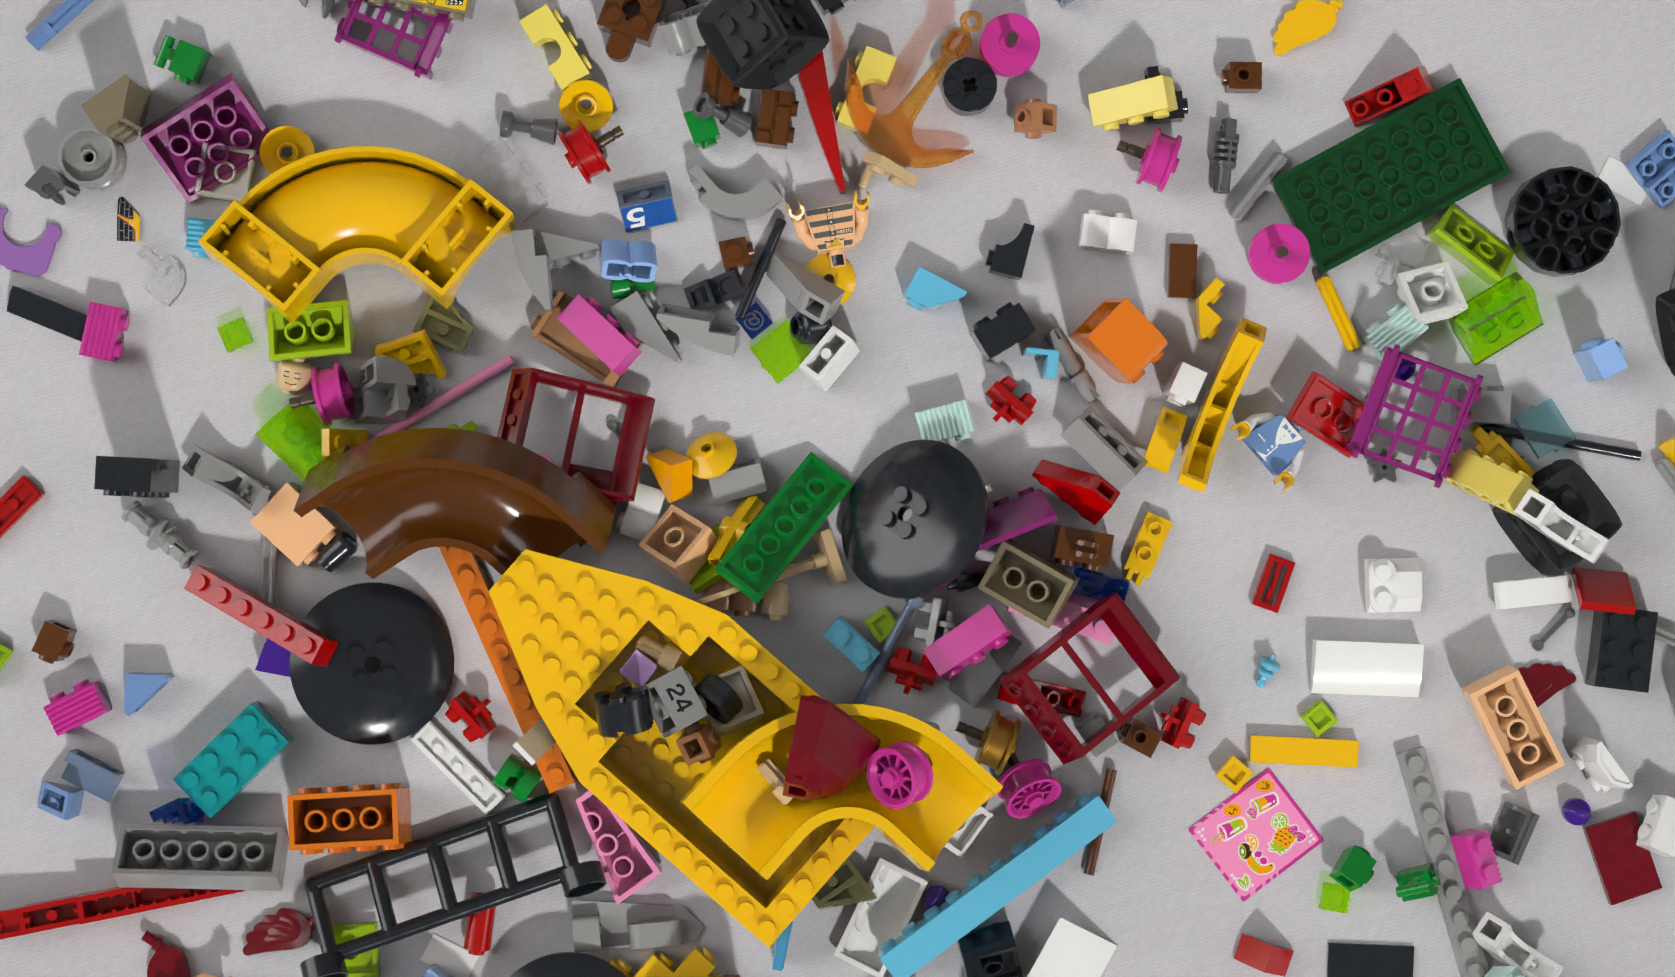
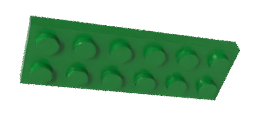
(783, 527)

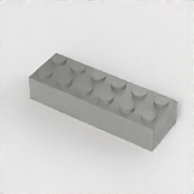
(200, 857)

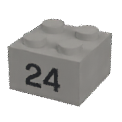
(675, 701)

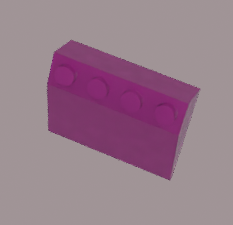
(217, 116)
(1016, 516)

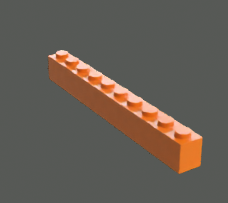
(474, 590)

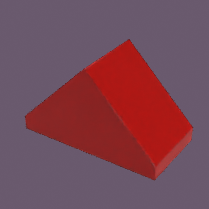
(1263, 955)

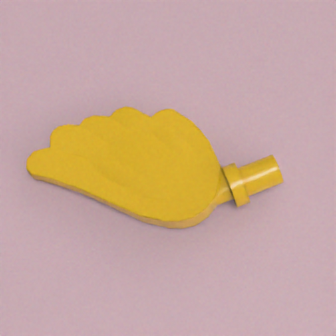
(1305, 24)

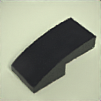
(715, 290)

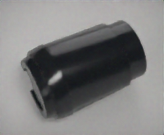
(337, 551)

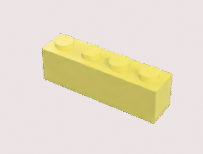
(1488, 480)

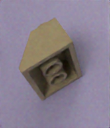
(120, 109)
(1028, 583)

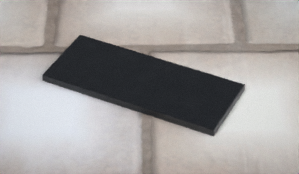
(1369, 960)

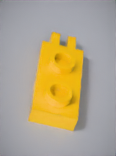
(1146, 547)

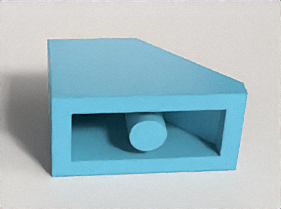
(931, 291)

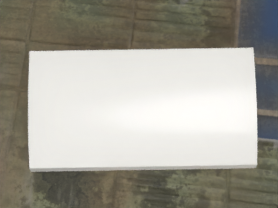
(1366, 668)
(883, 918)

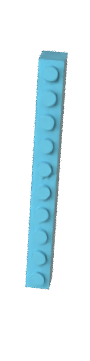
(997, 886)

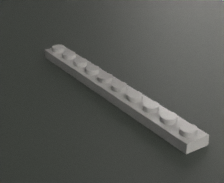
(1442, 856)

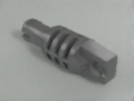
(1225, 155)

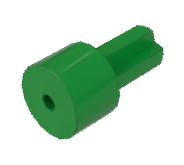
(624, 287)

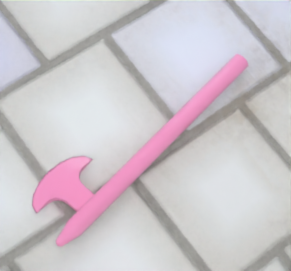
(449, 396)

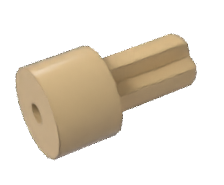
(666, 656)
(775, 778)

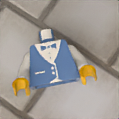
(1274, 444)

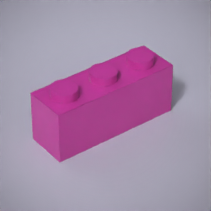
(600, 333)
(968, 643)

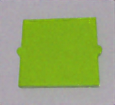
(780, 352)

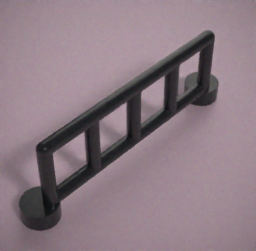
(575, 877)

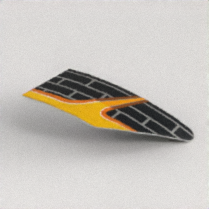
(127, 222)

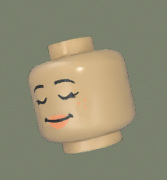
(294, 376)

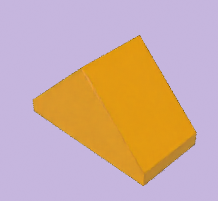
(672, 473)

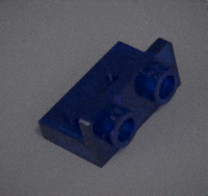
(1099, 585)
(179, 810)

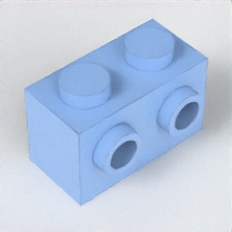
(1600, 358)

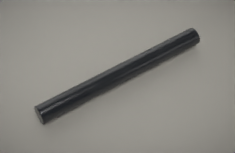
(760, 268)

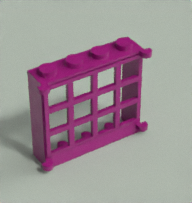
(429, 46)
(1375, 402)

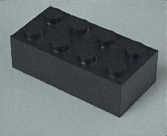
(136, 476)

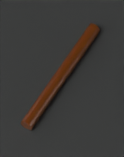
(1095, 844)

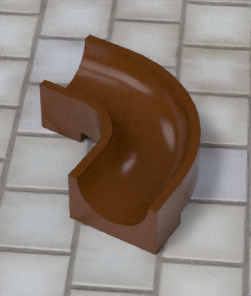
(458, 493)

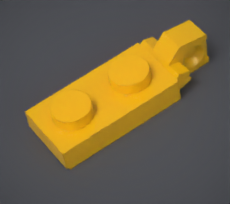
(1499, 450)

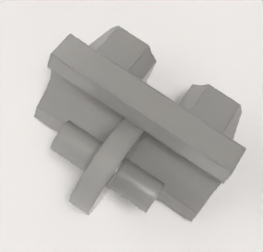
(940, 620)

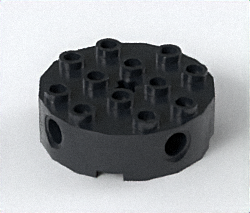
(1564, 194)

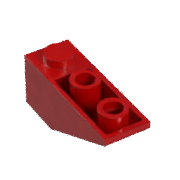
(1390, 95)
(1079, 489)
(1062, 698)

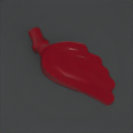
(1545, 680)
(280, 932)
(167, 960)

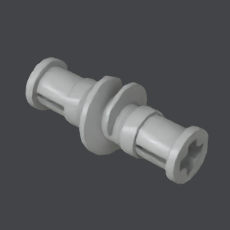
(159, 535)

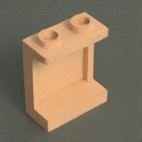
(290, 533)

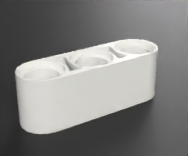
(1533, 591)

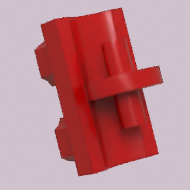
(1007, 404)
(911, 674)
(473, 713)
(1178, 722)

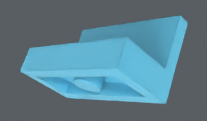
(1050, 361)

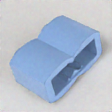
(628, 260)

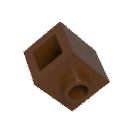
(1242, 77)
(736, 253)
(54, 642)
(1139, 737)

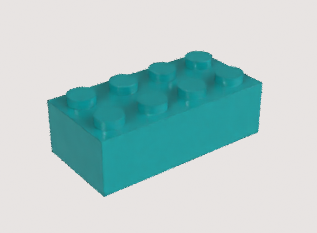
(233, 759)

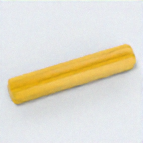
(1338, 313)

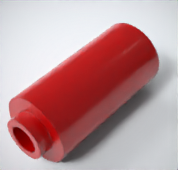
(479, 930)

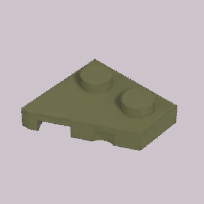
(445, 326)
(844, 888)

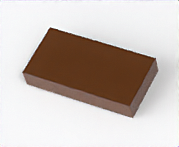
(1182, 271)

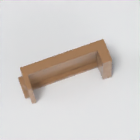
(562, 340)

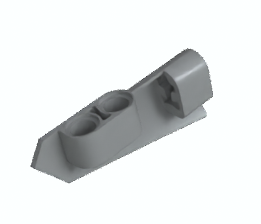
(633, 925)

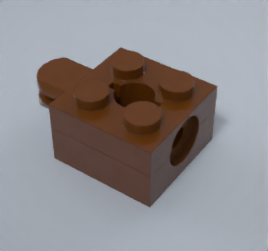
(629, 23)
(1082, 546)

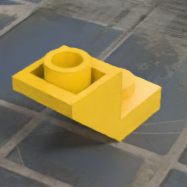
(1206, 318)
(1165, 439)

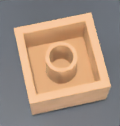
(679, 544)

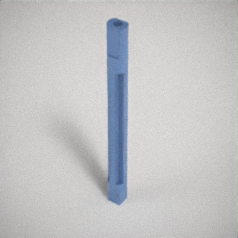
(56, 22)

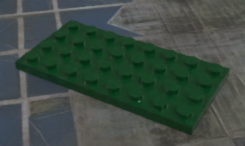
(1390, 176)

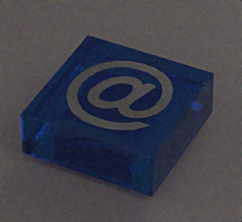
(755, 321)

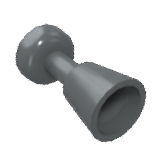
(734, 120)
(540, 129)

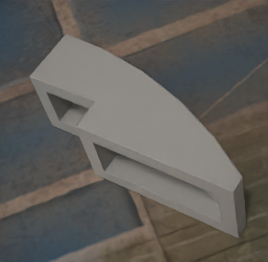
(534, 267)
(700, 328)

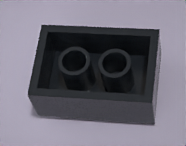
(1621, 650)

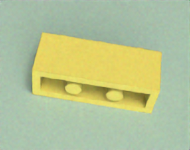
(1133, 103)

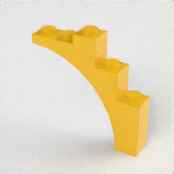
(1218, 404)
(696, 964)

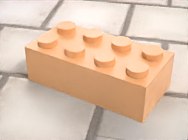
(1513, 726)

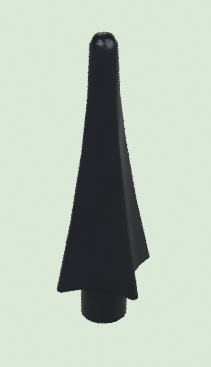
(966, 581)

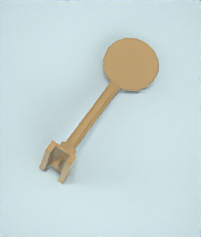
(825, 558)

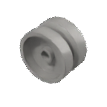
(76, 160)

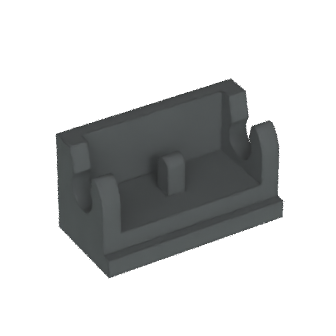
(48, 184)
(1513, 832)

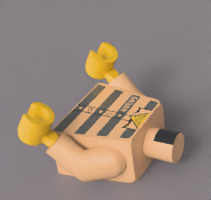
(832, 228)

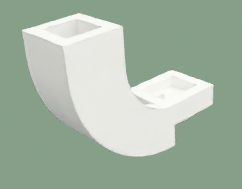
(1560, 527)
(1503, 945)

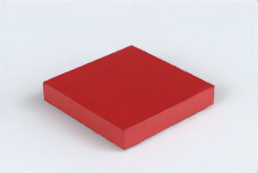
(1603, 590)

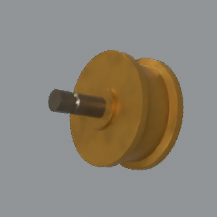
(995, 742)

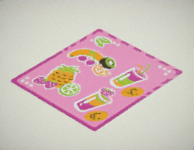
(1256, 834)

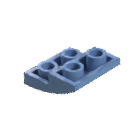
(1655, 169)

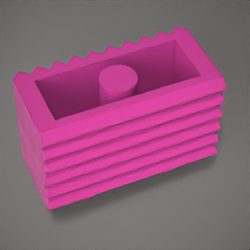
(104, 332)
(76, 708)
(1476, 858)

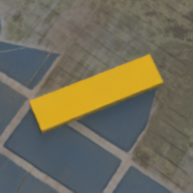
(1303, 751)

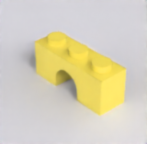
(544, 27)
(872, 67)

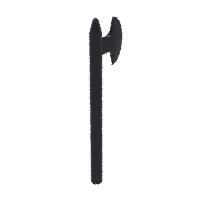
(1508, 433)

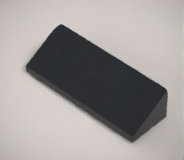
(46, 313)

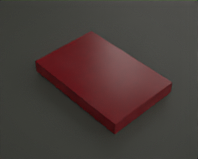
(1621, 864)

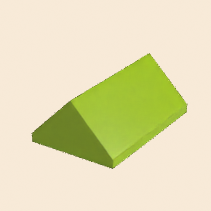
(1471, 244)
(317, 332)

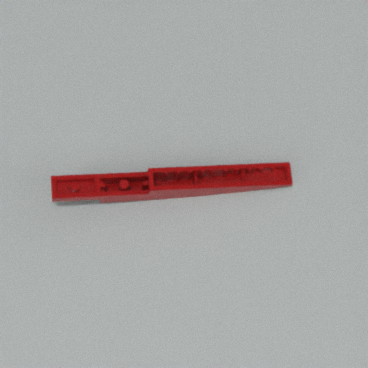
(818, 101)
(95, 907)

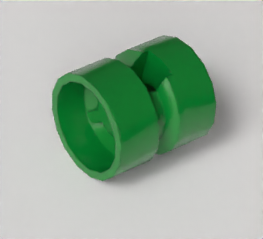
(517, 778)

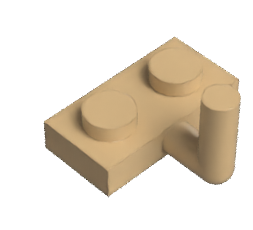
(883, 166)

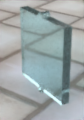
(1544, 428)

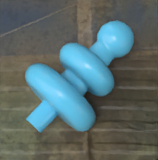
(1265, 672)

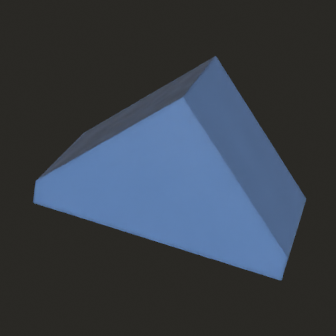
(141, 688)
(61, 800)

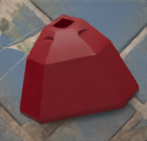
(826, 750)

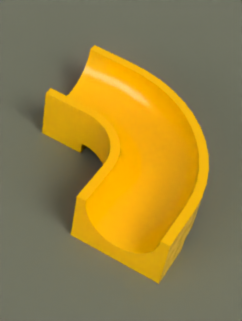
(355, 211)
(750, 819)

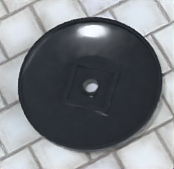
(944, 527)
(413, 672)

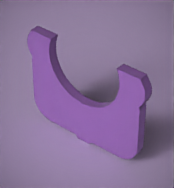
(30, 259)

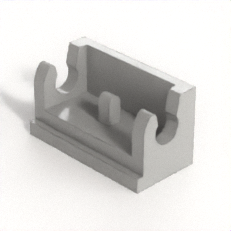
(738, 482)

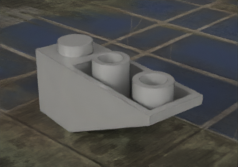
(562, 249)
(804, 289)
(635, 317)

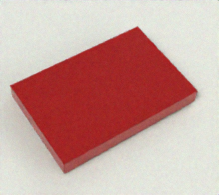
(1326, 412)

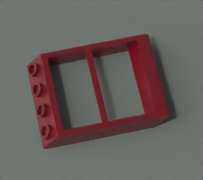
(632, 434)
(1136, 643)

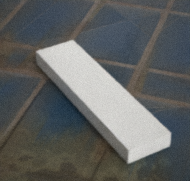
(458, 767)

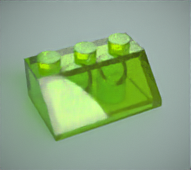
(1497, 318)
(295, 438)

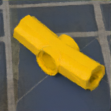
(733, 527)

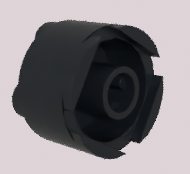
(967, 71)
(623, 710)

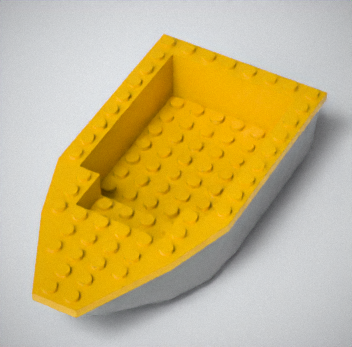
(572, 637)

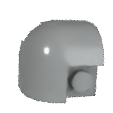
(382, 391)

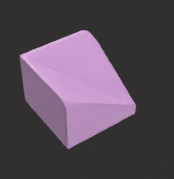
(638, 669)

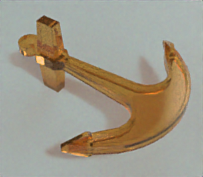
(892, 132)

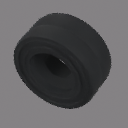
(719, 697)

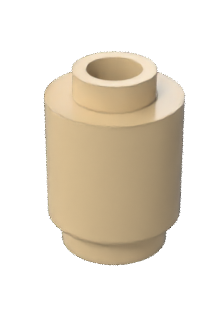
(775, 602)

